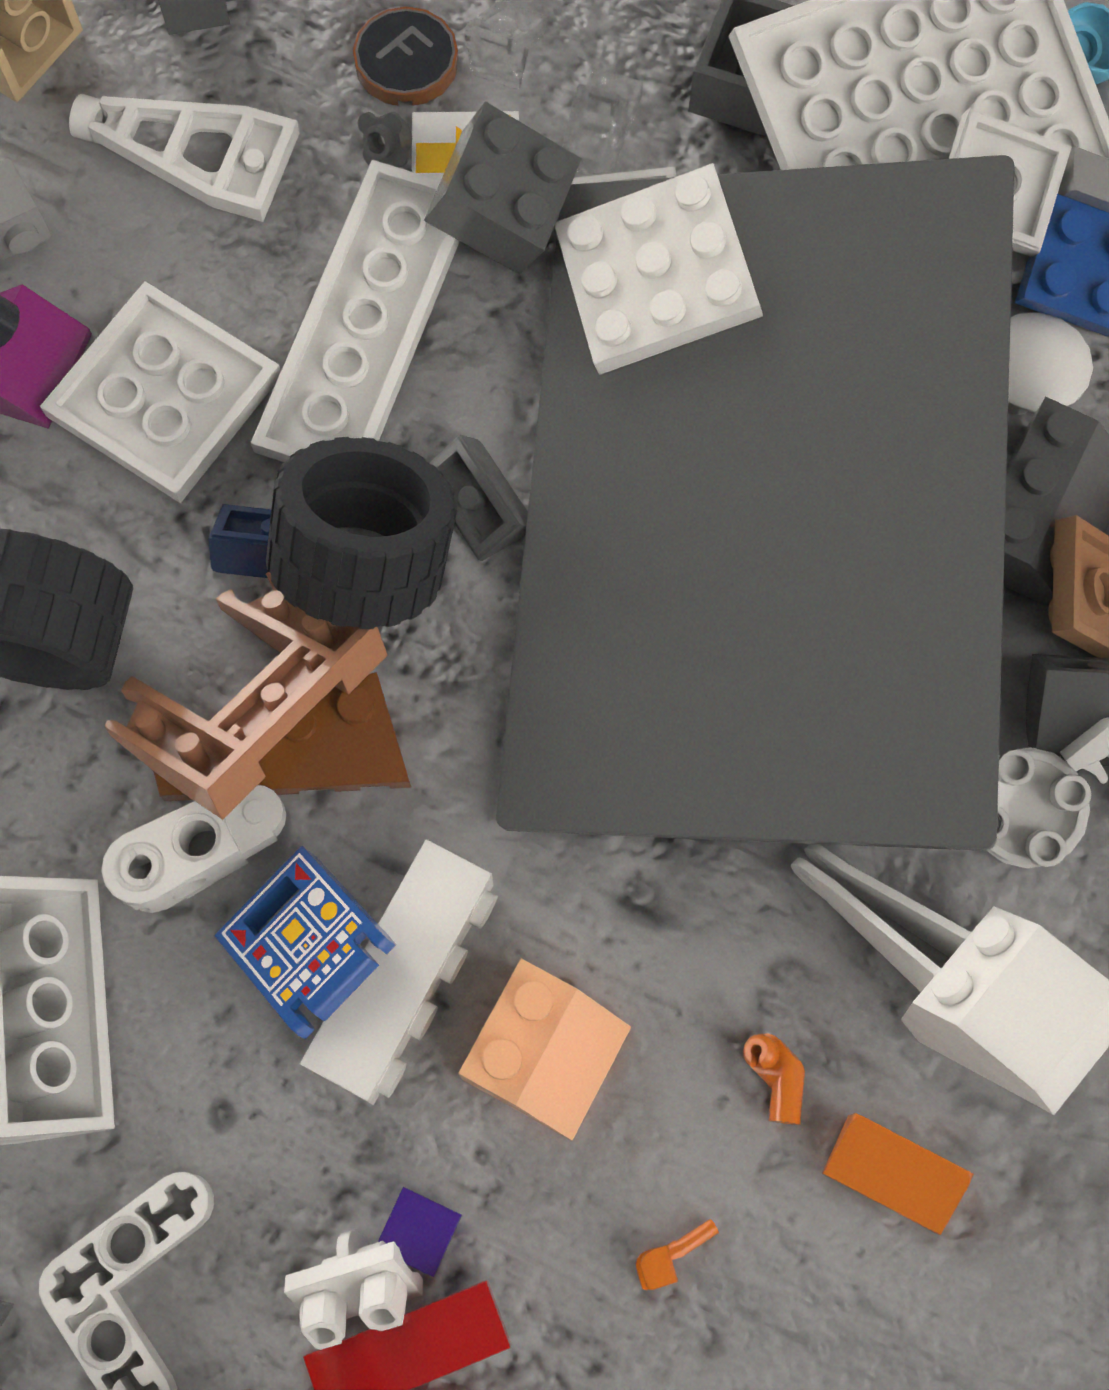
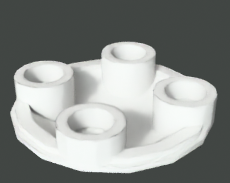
(1046, 361)
(1039, 808)

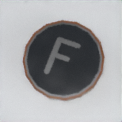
(405, 56)

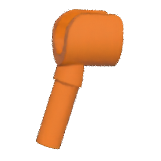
(656, 1265)

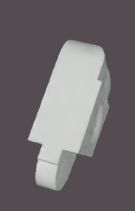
(166, 844)

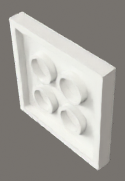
(657, 269)
(162, 391)

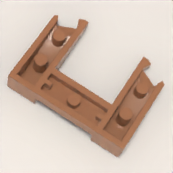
(220, 757)

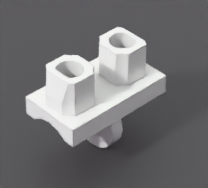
(355, 1282)

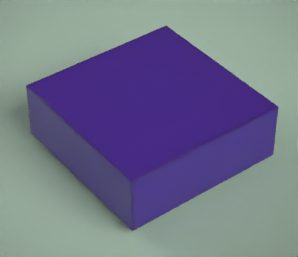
(420, 1230)

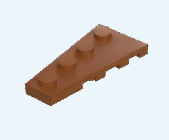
(335, 746)

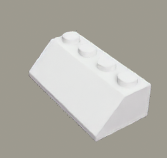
(52, 1011)

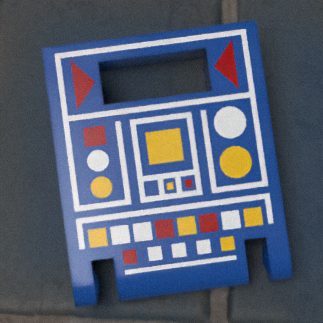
(309, 947)

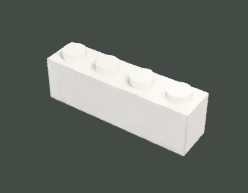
(428, 923)

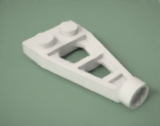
(250, 167)

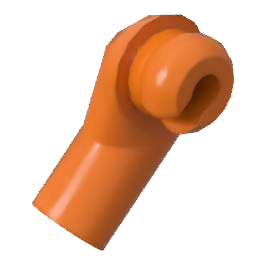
(781, 1072)

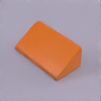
(897, 1173)

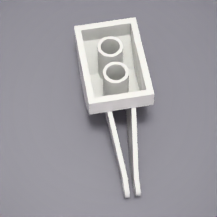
(1003, 1003)

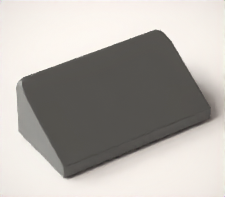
(487, 506)

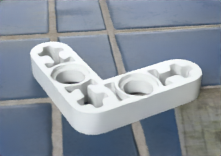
(101, 1298)

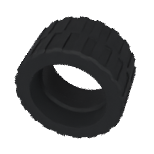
(352, 575)
(58, 612)

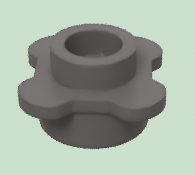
(395, 135)

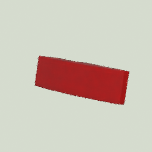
(426, 1347)

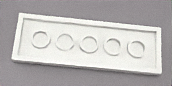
(361, 318)

